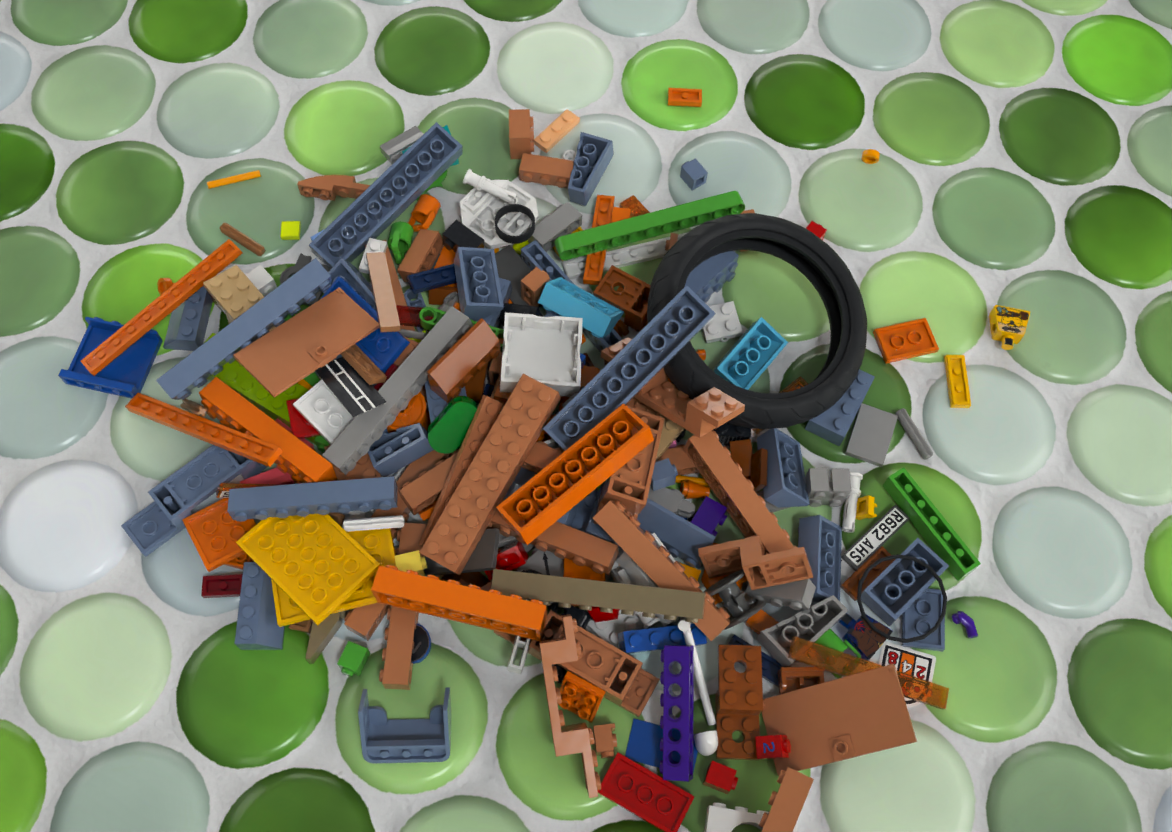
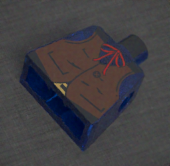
(862, 636)

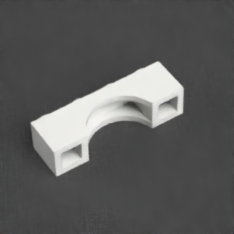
(725, 820)

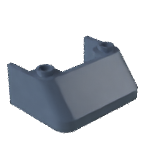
(405, 739)

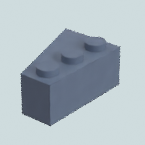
(399, 449)

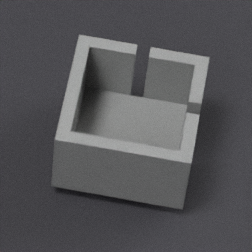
(825, 492)

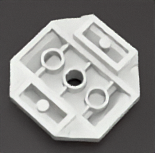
(481, 207)

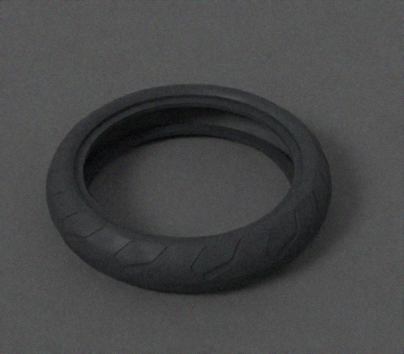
(825, 272)

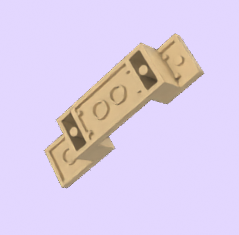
(234, 293)

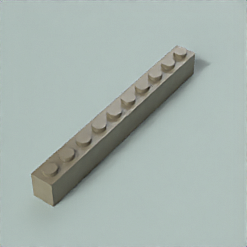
(601, 594)

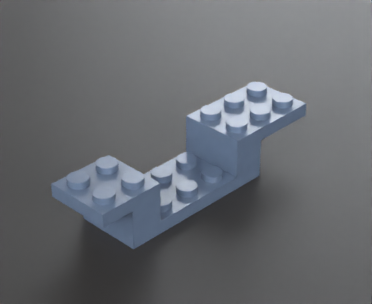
(182, 493)

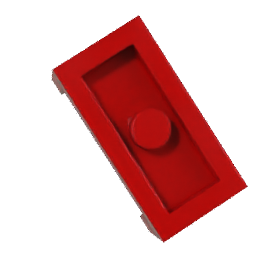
(509, 558)

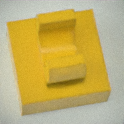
(866, 507)

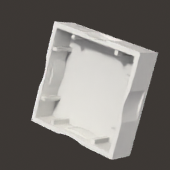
(542, 350)

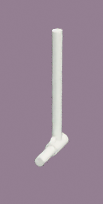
(685, 627)

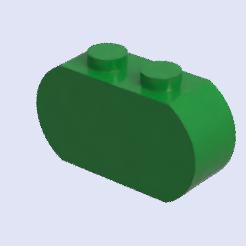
(451, 425)

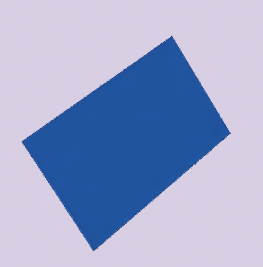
(645, 744)

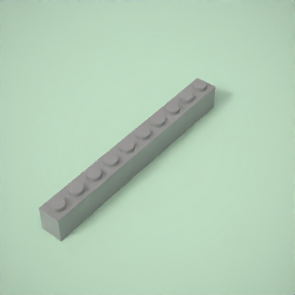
(397, 392)

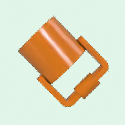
(424, 212)

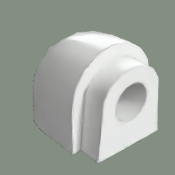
(706, 742)

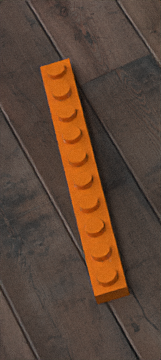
(160, 307)
(204, 429)

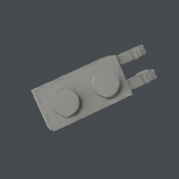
(674, 501)

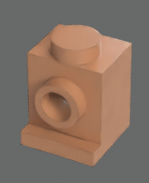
(605, 740)

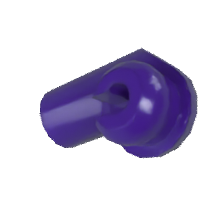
(968, 622)

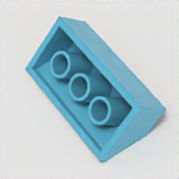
(575, 302)
(751, 355)

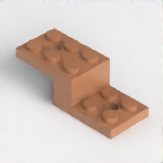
(758, 567)

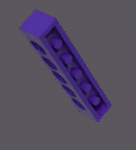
(685, 701)

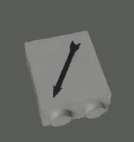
(544, 563)

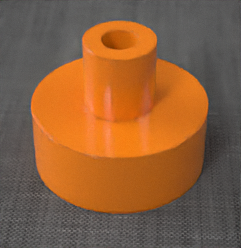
(164, 284)

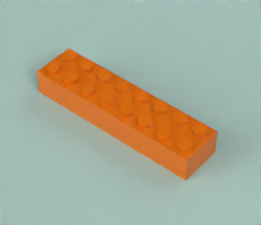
(241, 415)
(575, 473)
(460, 602)

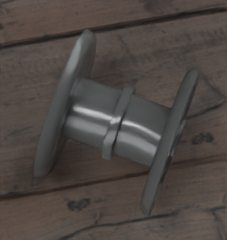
(734, 598)

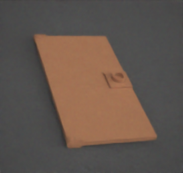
(306, 342)
(840, 719)

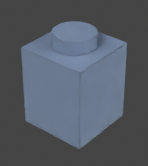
(693, 174)
(663, 475)

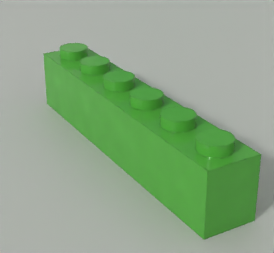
(931, 524)

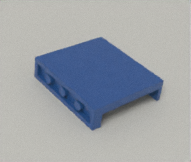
(122, 376)

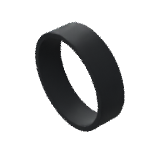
(515, 208)

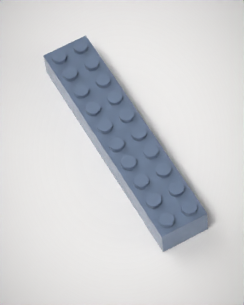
(387, 197)
(245, 330)
(631, 367)

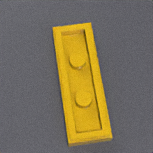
(957, 381)

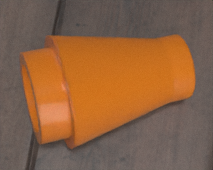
(693, 490)

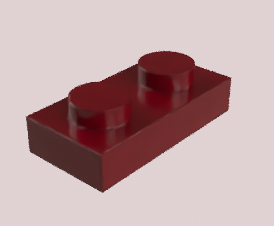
(221, 586)

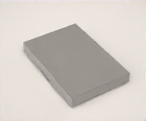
(871, 435)

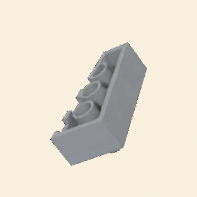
(806, 625)

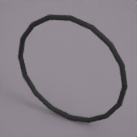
(879, 631)

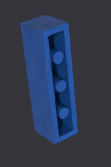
(655, 638)

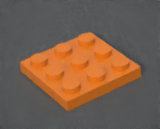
(216, 534)

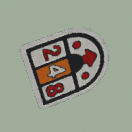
(908, 662)

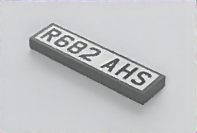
(875, 537)

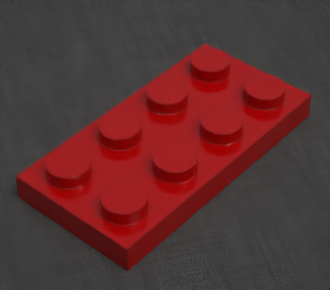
(645, 794)

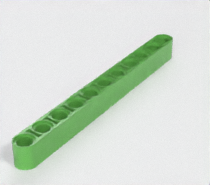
(648, 225)

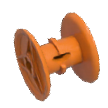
(414, 413)

